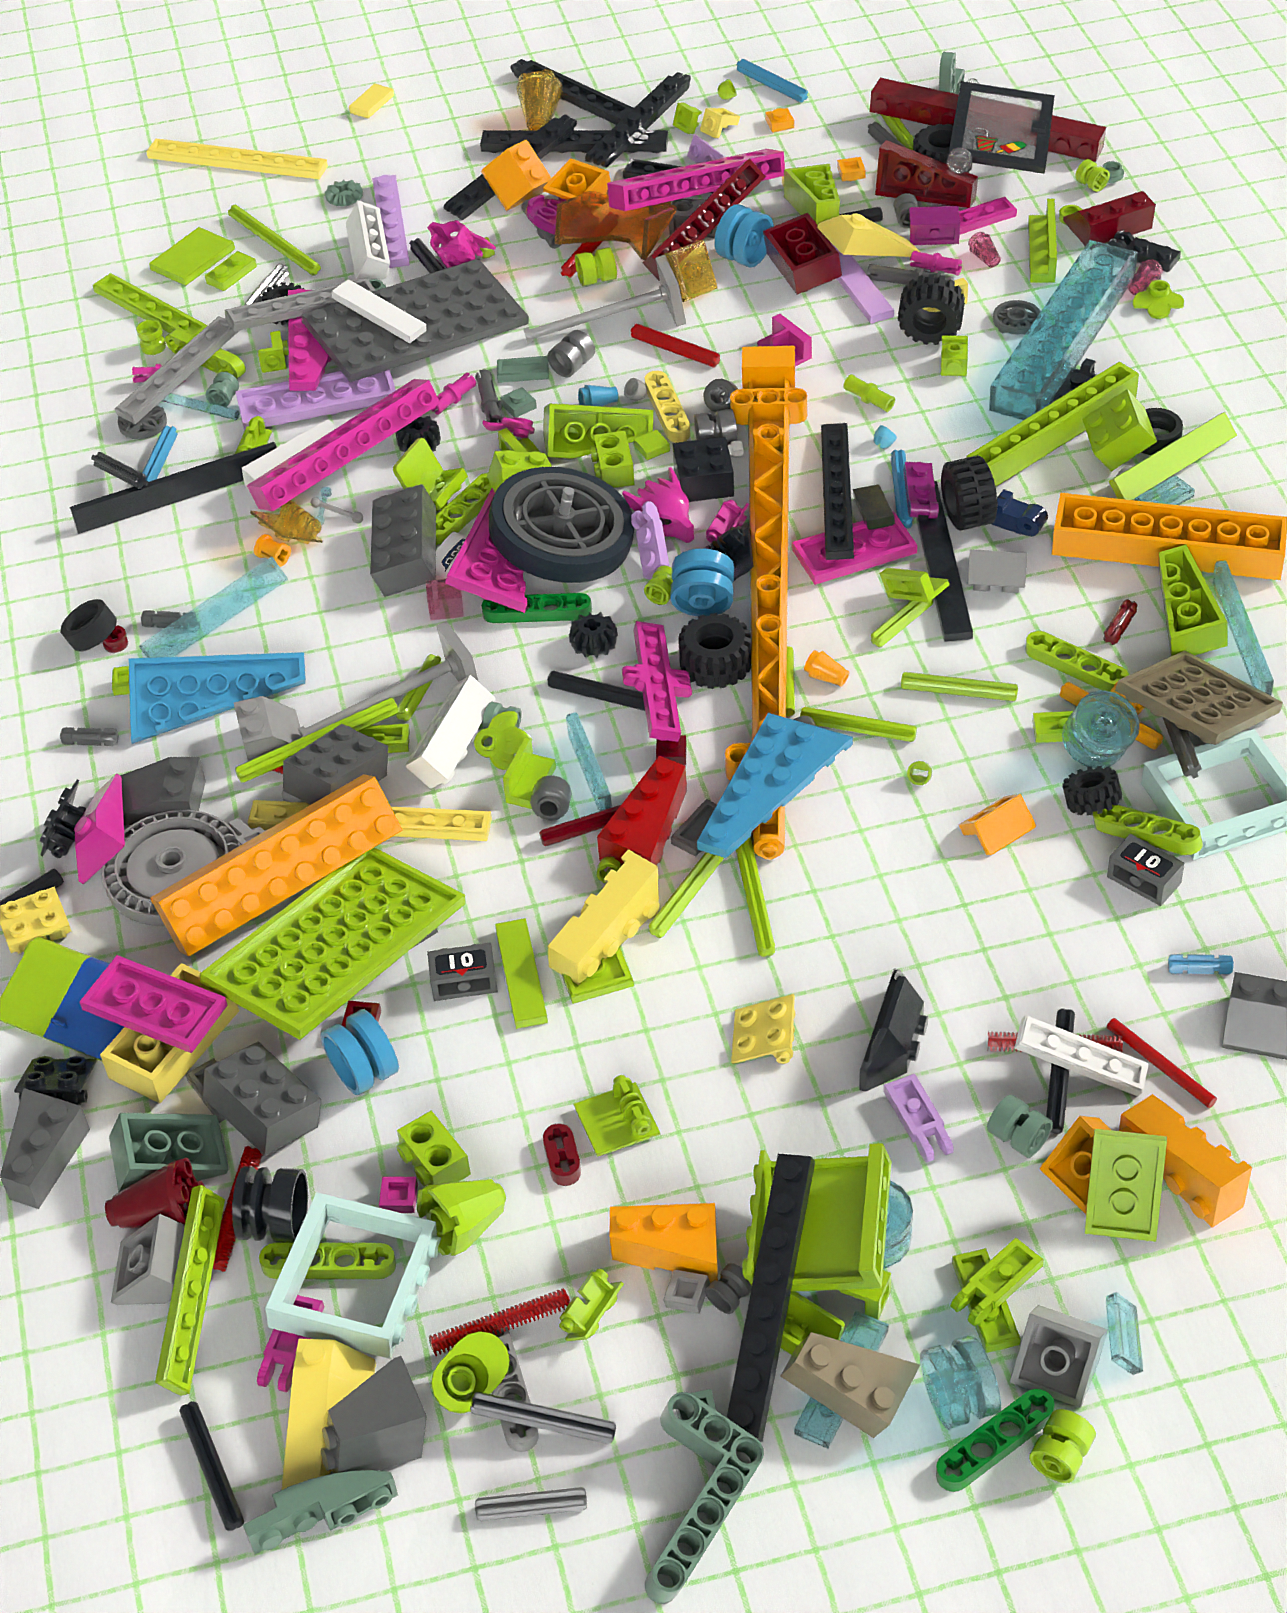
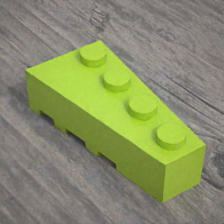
(812, 191)
(1189, 606)

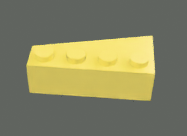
(607, 919)

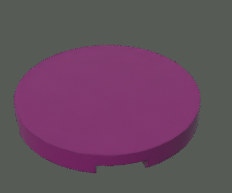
(543, 212)

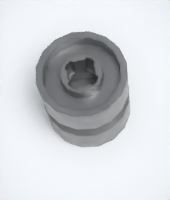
(571, 353)
(716, 426)

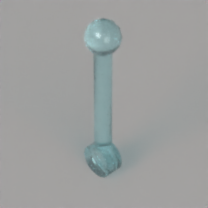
(325, 493)

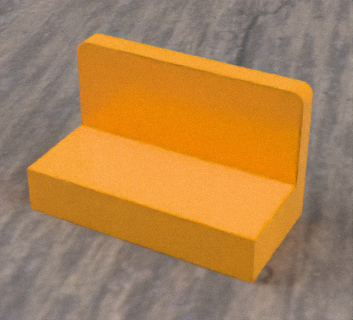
(1000, 823)

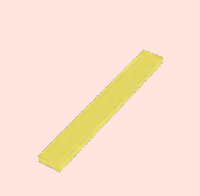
(237, 158)
(413, 821)

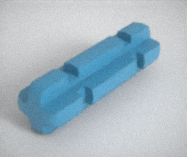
(1200, 964)

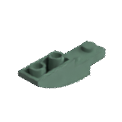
(332, 1497)

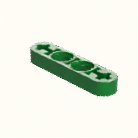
(536, 609)
(997, 1441)

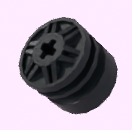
(269, 1204)

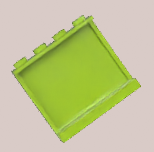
(842, 1222)

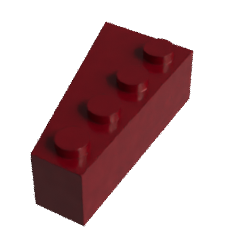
(924, 177)

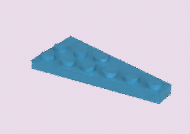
(192, 688)
(770, 775)

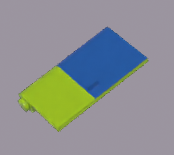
(47, 996)

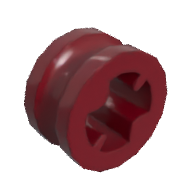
(118, 644)

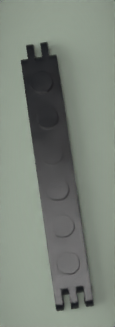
(579, 94)
(638, 120)
(480, 191)

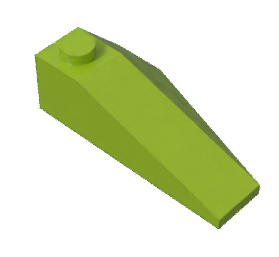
(571, 428)

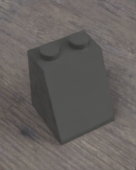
(376, 1423)

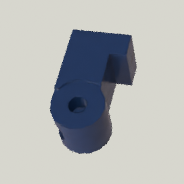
(1019, 516)

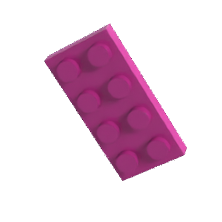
(870, 550)
(154, 1003)

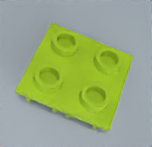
(616, 1117)

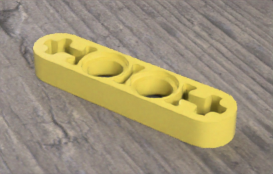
(670, 405)

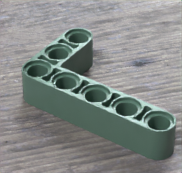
(711, 1498)

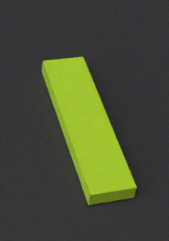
(521, 973)

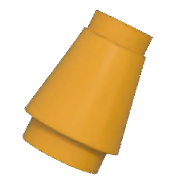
(824, 668)

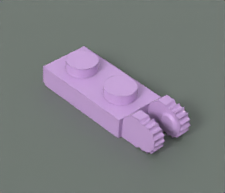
(650, 539)
(918, 1115)

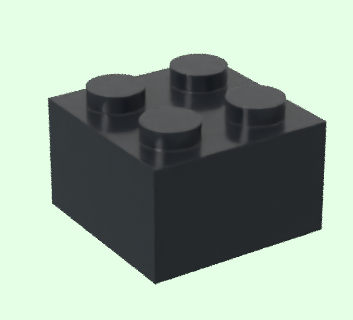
(704, 468)

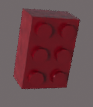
(802, 253)

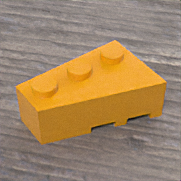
(666, 1237)

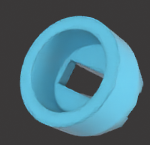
(884, 437)

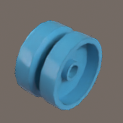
(741, 235)
(702, 582)
(359, 1051)

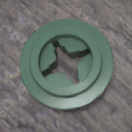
(343, 193)

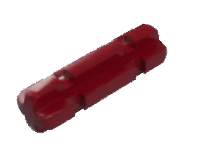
(1120, 622)

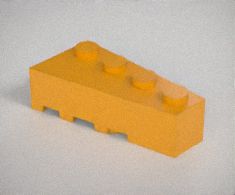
(1192, 1166)

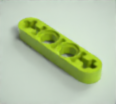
(219, 362)
(445, 525)
(1046, 647)
(1179, 838)
(328, 1256)

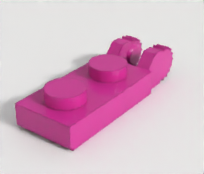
(282, 1349)

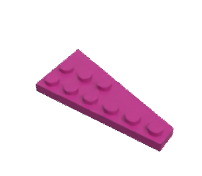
(306, 355)
(484, 570)

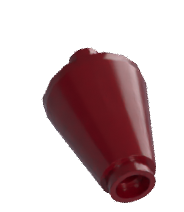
(161, 1193)

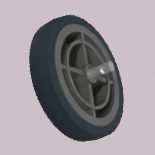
(561, 524)

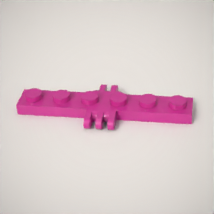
(657, 681)

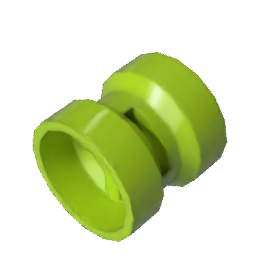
(1092, 175)
(151, 337)
(659, 587)

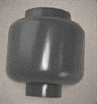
(713, 391)
(551, 797)

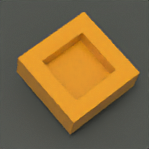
(779, 119)
(851, 169)

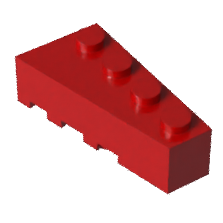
(647, 814)

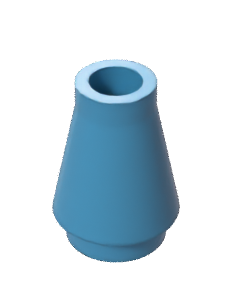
(597, 395)

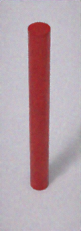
(1162, 1063)

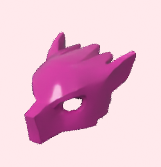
(458, 248)
(670, 503)

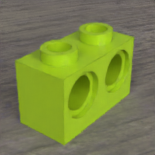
(613, 459)
(437, 1149)

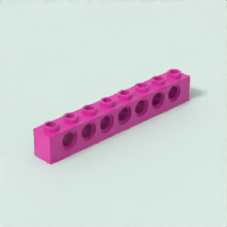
(688, 180)
(343, 444)

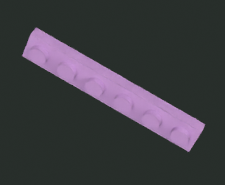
(389, 203)

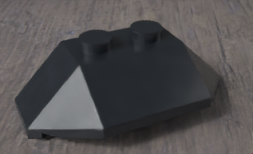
(894, 1034)

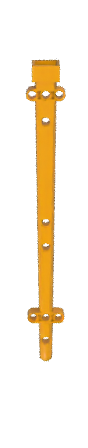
(768, 407)

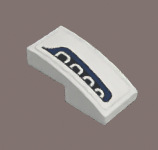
(447, 554)

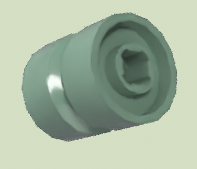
(1015, 1123)

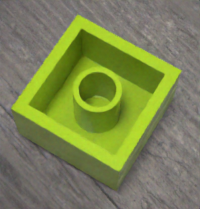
(1119, 430)

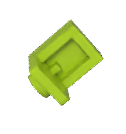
(274, 358)

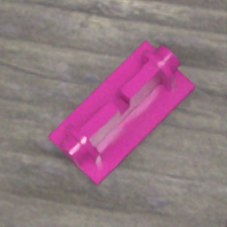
(731, 516)

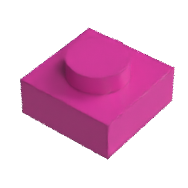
(398, 1194)

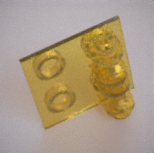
(291, 523)

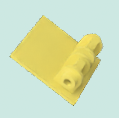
(33, 918)
(764, 1030)

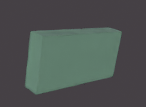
(522, 369)

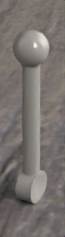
(357, 517)

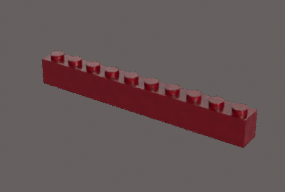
(939, 107)

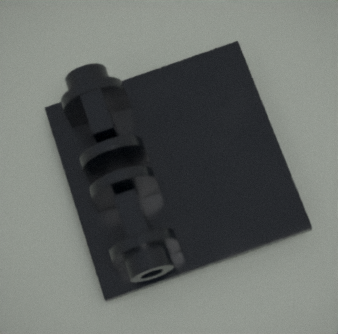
(737, 546)
(60, 824)
(58, 1078)

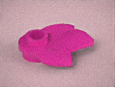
(518, 426)

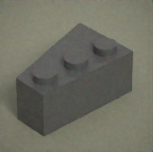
(41, 1146)

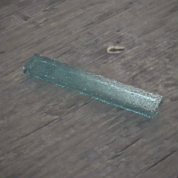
(215, 611)
(1242, 628)

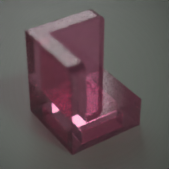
(443, 600)

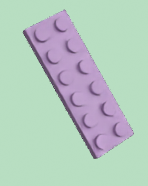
(332, 396)

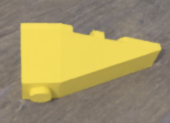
(860, 236)
(321, 1378)

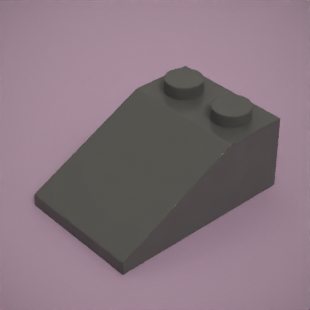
(162, 787)

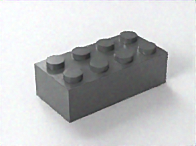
(403, 540)

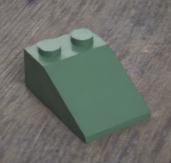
(151, 1141)

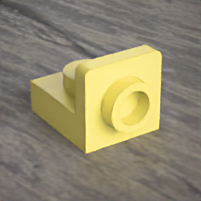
(716, 119)

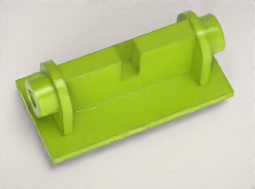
(254, 435)
(581, 1318)

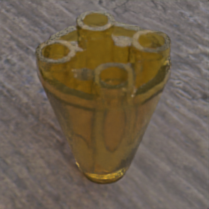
(538, 97)

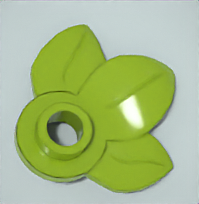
(1158, 299)
(505, 739)

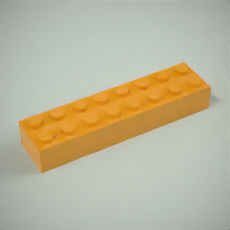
(1140, 530)
(276, 864)

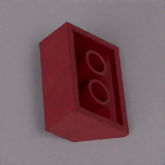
(1101, 222)

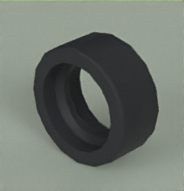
(1165, 420)
(88, 625)

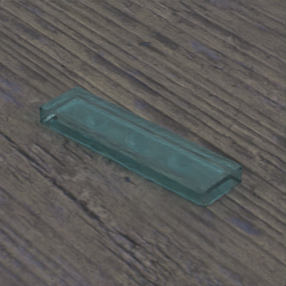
(588, 762)
(819, 1422)

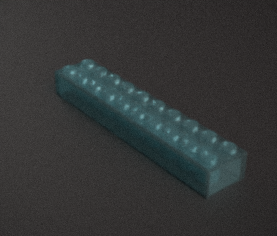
(1063, 330)

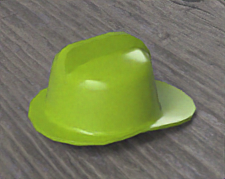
(471, 1366)

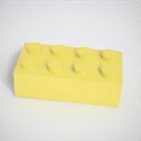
(152, 1065)

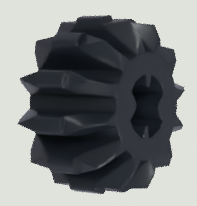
(419, 428)
(593, 635)

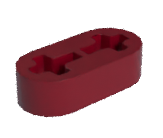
(568, 1153)

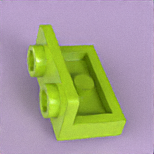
(807, 1317)

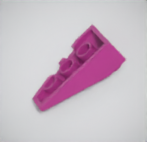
(100, 830)

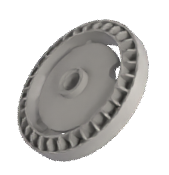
(160, 854)

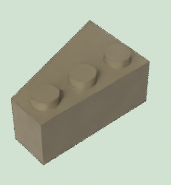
(851, 1380)

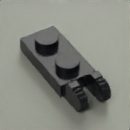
(1147, 250)

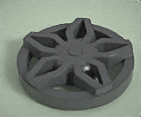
(1016, 316)
(148, 423)

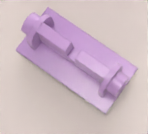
(701, 151)

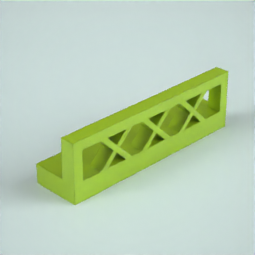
(1043, 245)

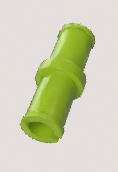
(869, 393)

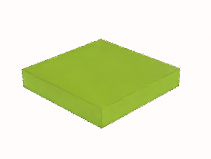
(610, 977)

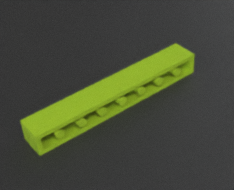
(1054, 423)

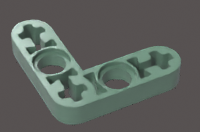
(949, 75)

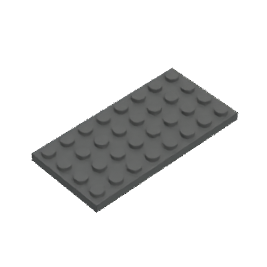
(454, 303)

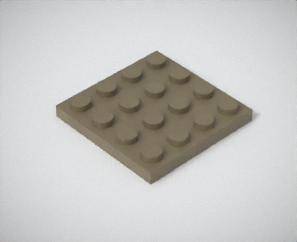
(1198, 697)

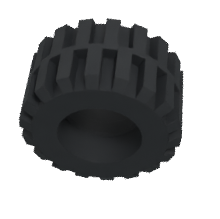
(934, 142)
(932, 293)
(969, 492)
(715, 650)

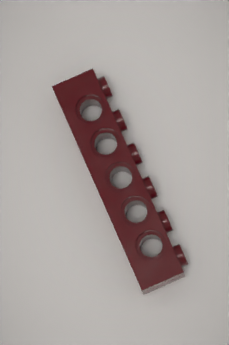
(709, 213)

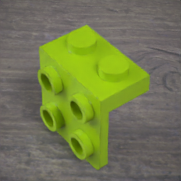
(420, 466)

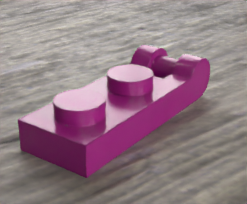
(920, 490)

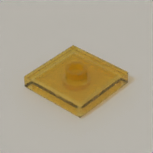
(692, 270)

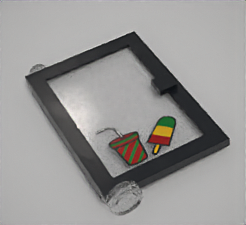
(1000, 128)

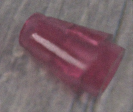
(984, 248)
(1146, 273)

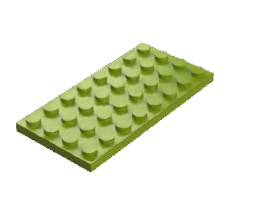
(332, 941)

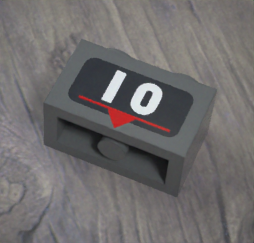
(1145, 869)
(462, 971)

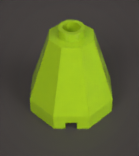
(461, 1211)

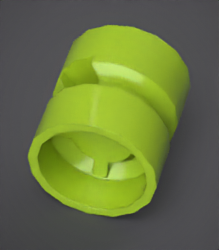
(599, 266)
(1062, 1446)

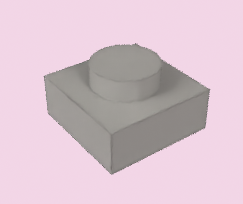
(686, 1291)

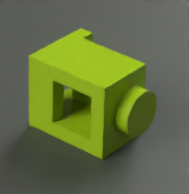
(954, 355)

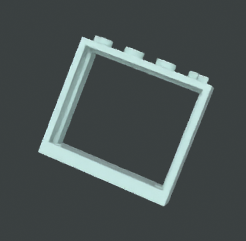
(1235, 830)
(317, 1325)

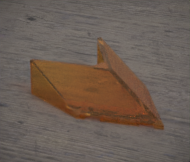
(592, 220)

